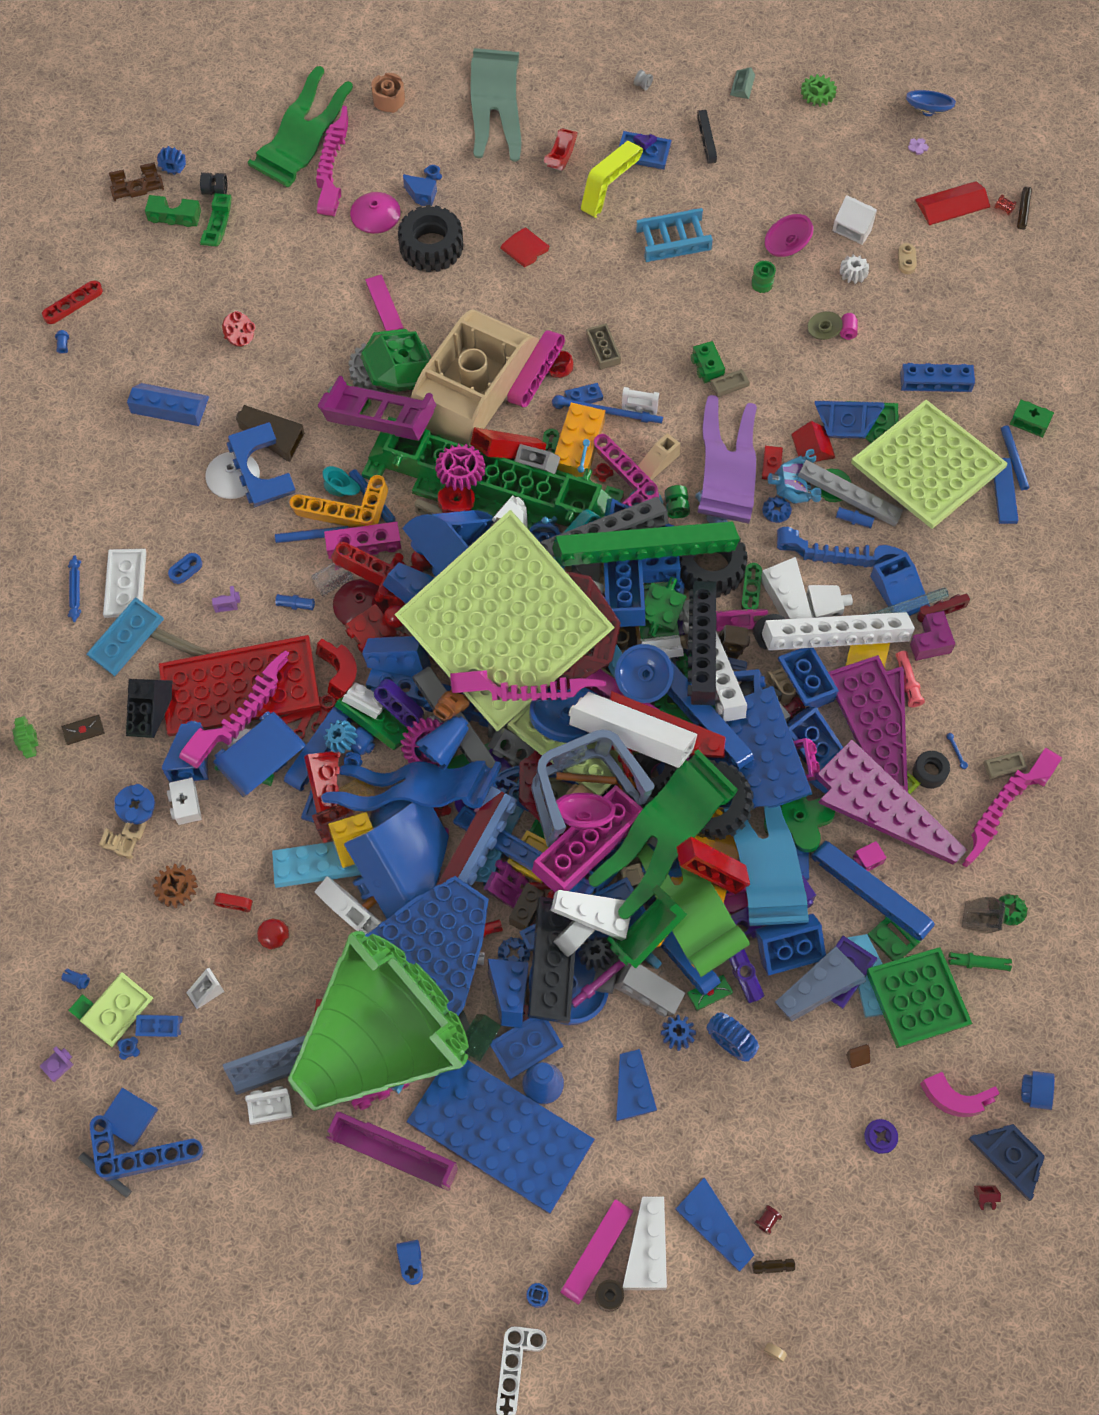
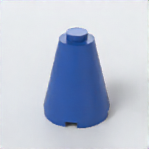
(444, 741)
(543, 1083)

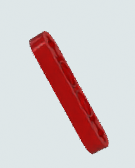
(71, 300)

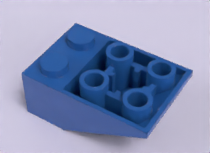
(898, 581)

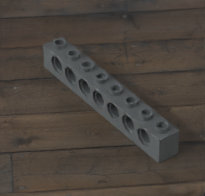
(640, 516)

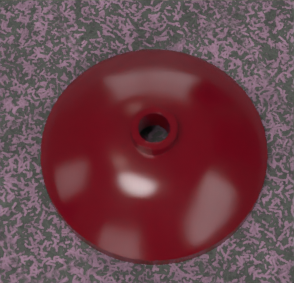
(345, 600)

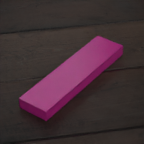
(383, 303)

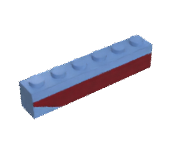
(480, 837)

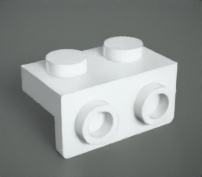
(269, 1105)

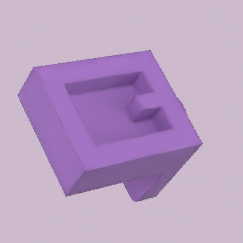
(226, 603)
(57, 1064)

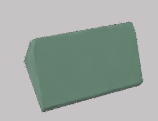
(743, 83)

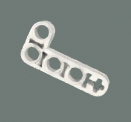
(515, 1373)

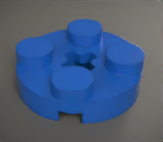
(134, 793)

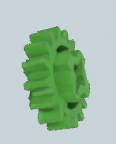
(818, 90)
(25, 737)

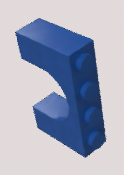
(259, 490)

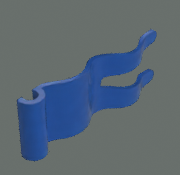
(422, 785)

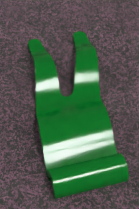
(297, 138)
(671, 818)

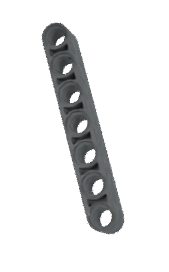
(471, 744)

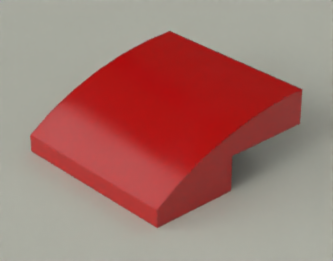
(524, 247)

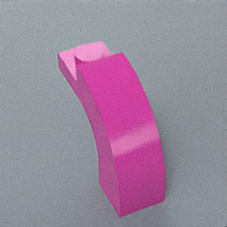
(953, 1103)

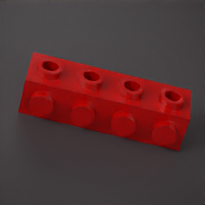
(713, 865)

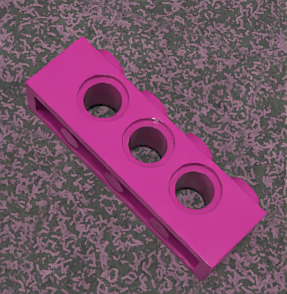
(368, 533)

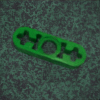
(748, 581)

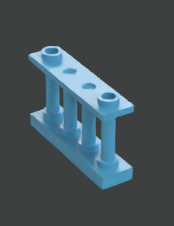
(676, 248)

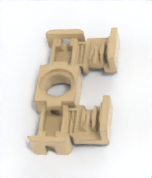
(121, 842)

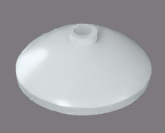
(226, 482)

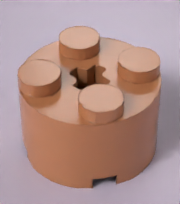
(388, 92)

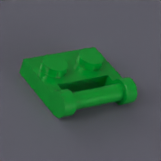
(890, 942)

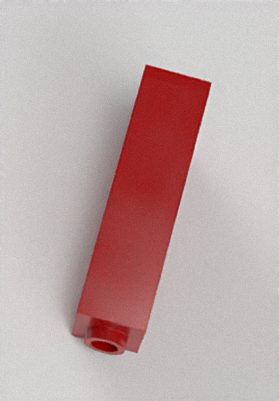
(502, 444)

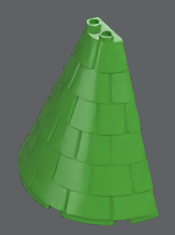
(376, 1027)

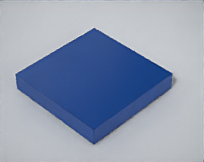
(129, 1116)

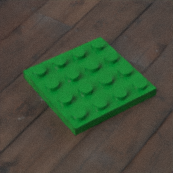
(918, 997)

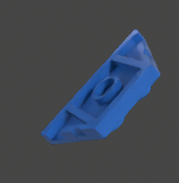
(848, 419)

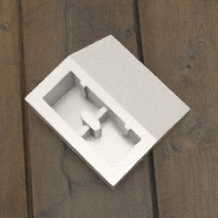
(854, 220)

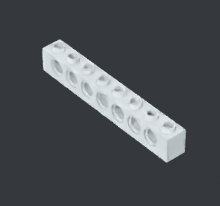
(837, 631)
(729, 697)

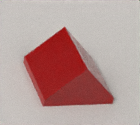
(813, 437)

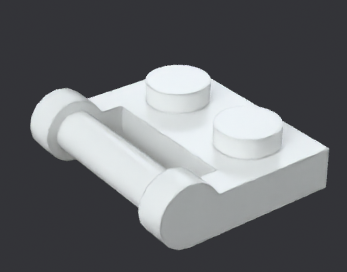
(640, 401)

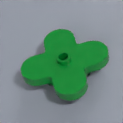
(805, 830)

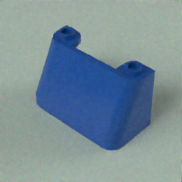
(258, 753)

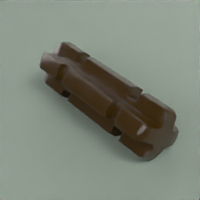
(773, 1266)

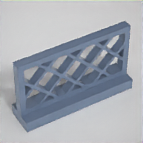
(267, 1069)

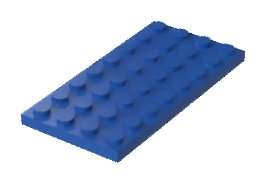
(502, 1133)

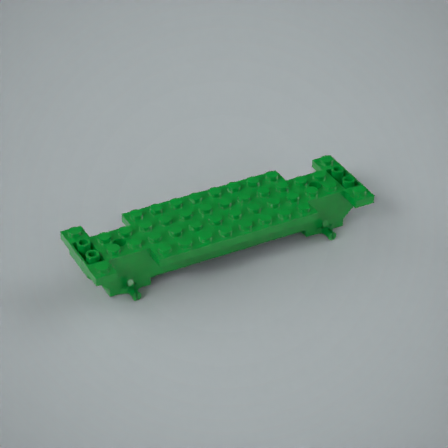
(540, 490)

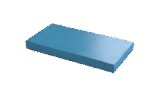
(125, 636)

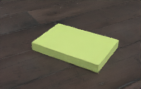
(116, 1009)

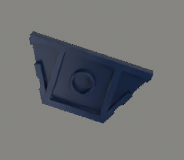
(1013, 1156)

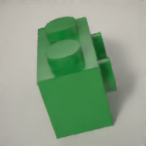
(707, 361)

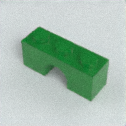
(185, 214)

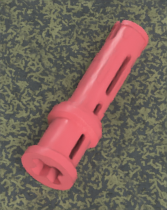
(911, 687)

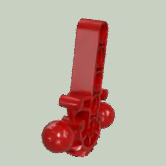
(366, 570)

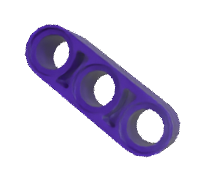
(394, 695)

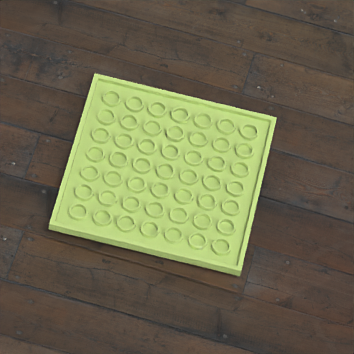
(507, 613)

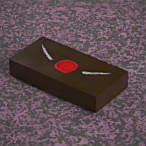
(83, 729)

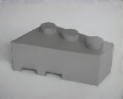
(649, 989)

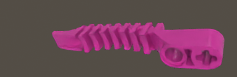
(330, 194)
(479, 681)
(204, 741)
(985, 827)

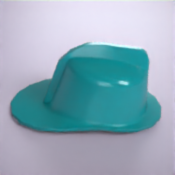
(338, 482)

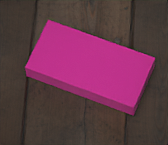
(736, 902)

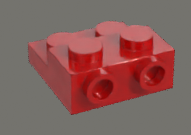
(369, 625)

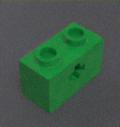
(1031, 418)

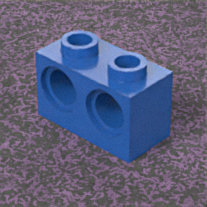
(661, 569)

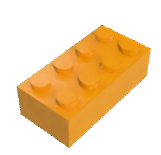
(580, 424)

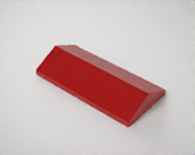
(953, 202)

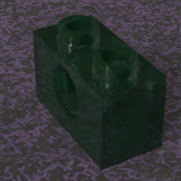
(480, 1036)

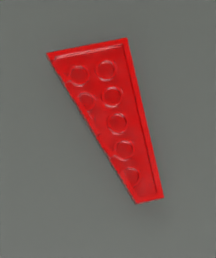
(707, 742)

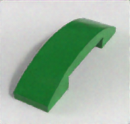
(218, 220)

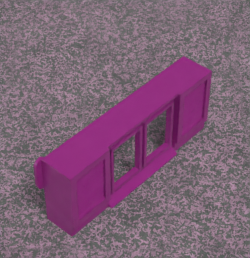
(345, 403)
(391, 1151)

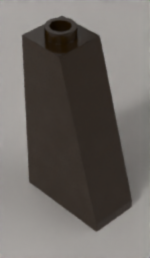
(287, 432)

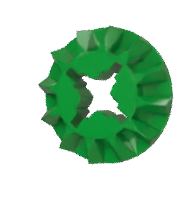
(1016, 917)

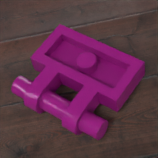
(503, 889)

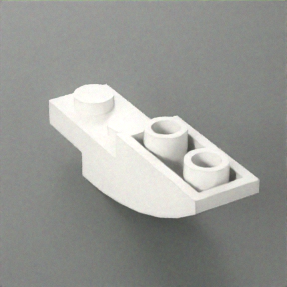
(346, 906)

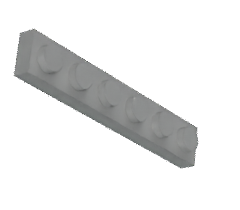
(850, 493)

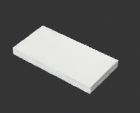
(123, 580)

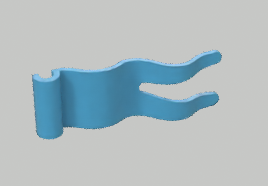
(774, 873)

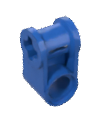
(410, 1257)

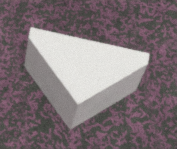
(204, 989)

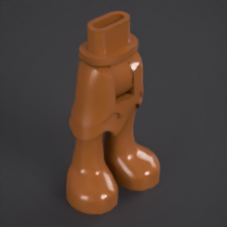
(450, 705)

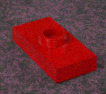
(771, 461)

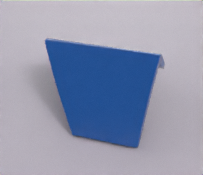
(399, 857)

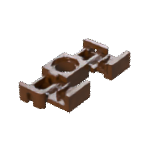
(148, 183)

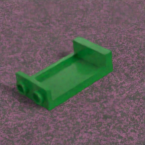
(648, 929)

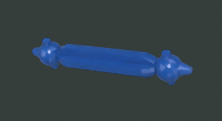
(74, 588)

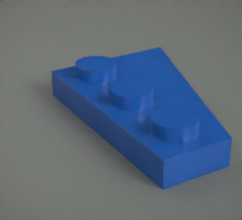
(634, 1089)

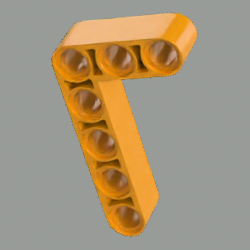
(360, 513)

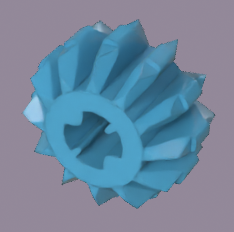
(340, 736)

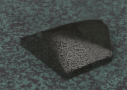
(984, 915)

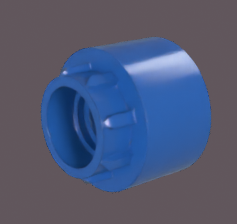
(1038, 1090)

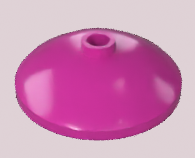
(375, 212)
(789, 235)
(585, 810)

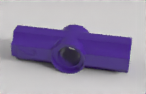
(749, 982)

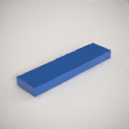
(1006, 495)

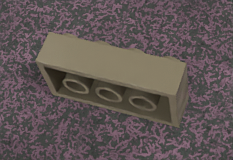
(603, 346)

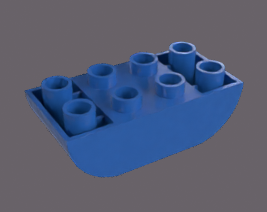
(446, 535)

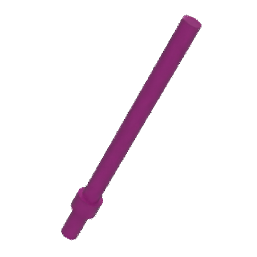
(589, 990)

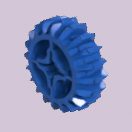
(732, 1036)

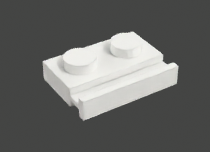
(363, 700)

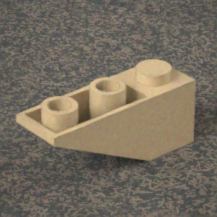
(659, 457)

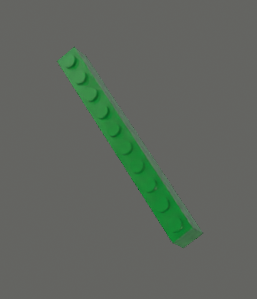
(645, 543)

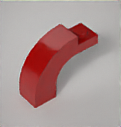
(344, 664)

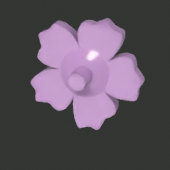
(917, 146)

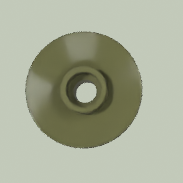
(825, 325)

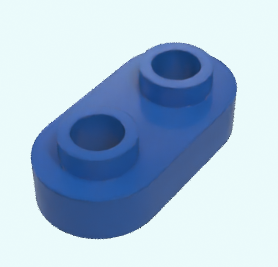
(183, 567)

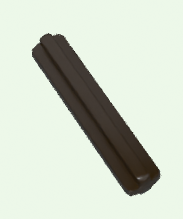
(1024, 208)

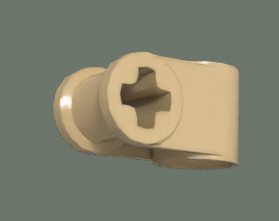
(781, 682)

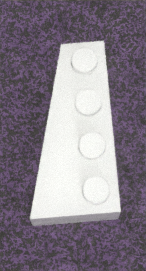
(786, 589)
(648, 1250)

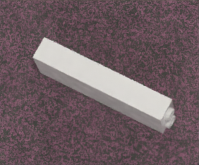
(634, 728)

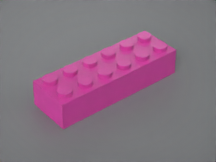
(582, 849)

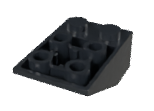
(146, 706)

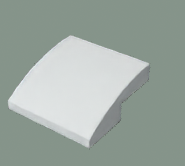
(669, 644)

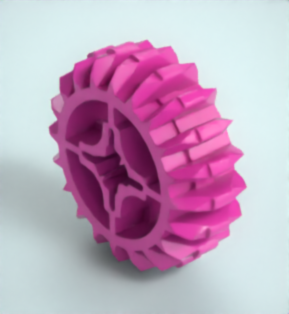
(461, 461)
(416, 733)

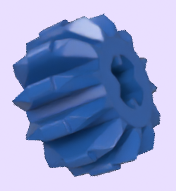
(171, 160)
(671, 1036)

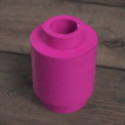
(849, 327)

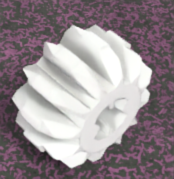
(854, 269)

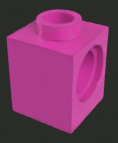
(870, 856)

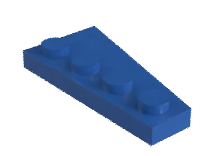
(712, 1221)

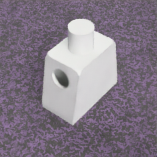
(827, 600)

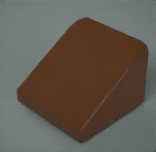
(859, 1056)

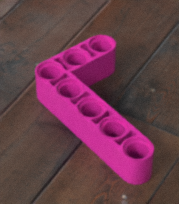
(634, 473)

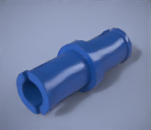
(855, 517)
(295, 602)

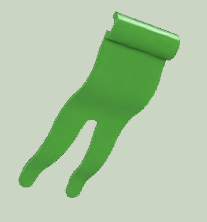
(707, 931)

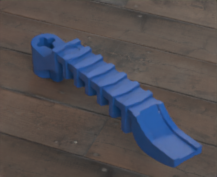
(789, 540)

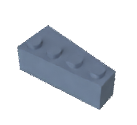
(821, 984)

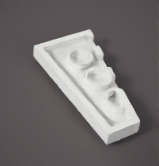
(592, 911)

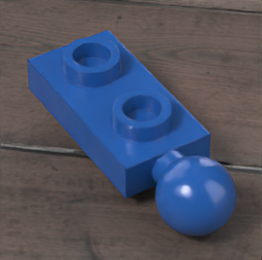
(586, 394)

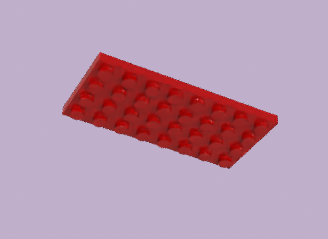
(218, 683)

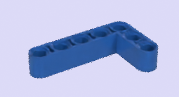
(139, 1156)

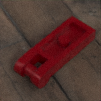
(953, 604)

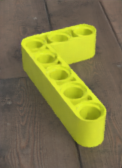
(606, 173)

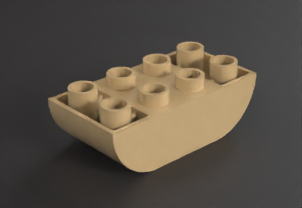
(472, 374)

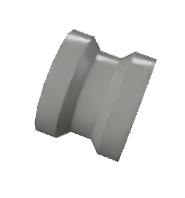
(643, 80)

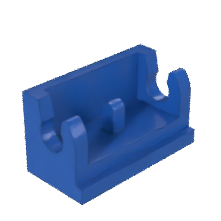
(158, 1025)

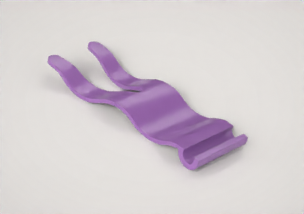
(727, 474)

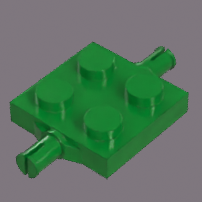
(663, 606)

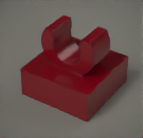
(987, 1194)

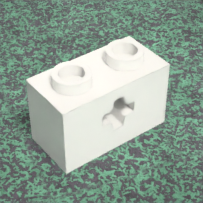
(190, 809)

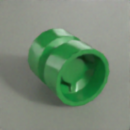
(763, 276)
(677, 501)

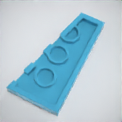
(868, 998)

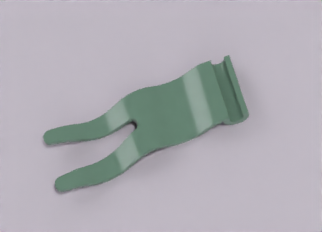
(495, 88)

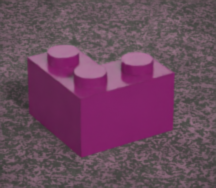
(936, 639)

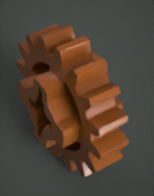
(167, 888)

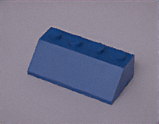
(167, 404)

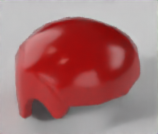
(562, 365)
(272, 933)

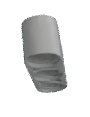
(572, 937)

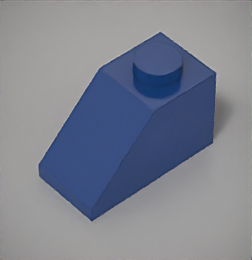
(420, 189)

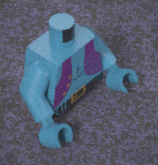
(790, 485)

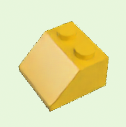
(345, 830)

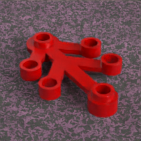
(307, 715)

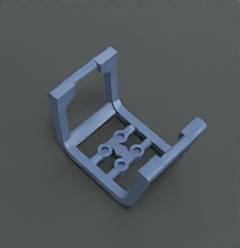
(573, 754)

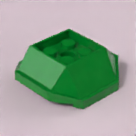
(395, 359)

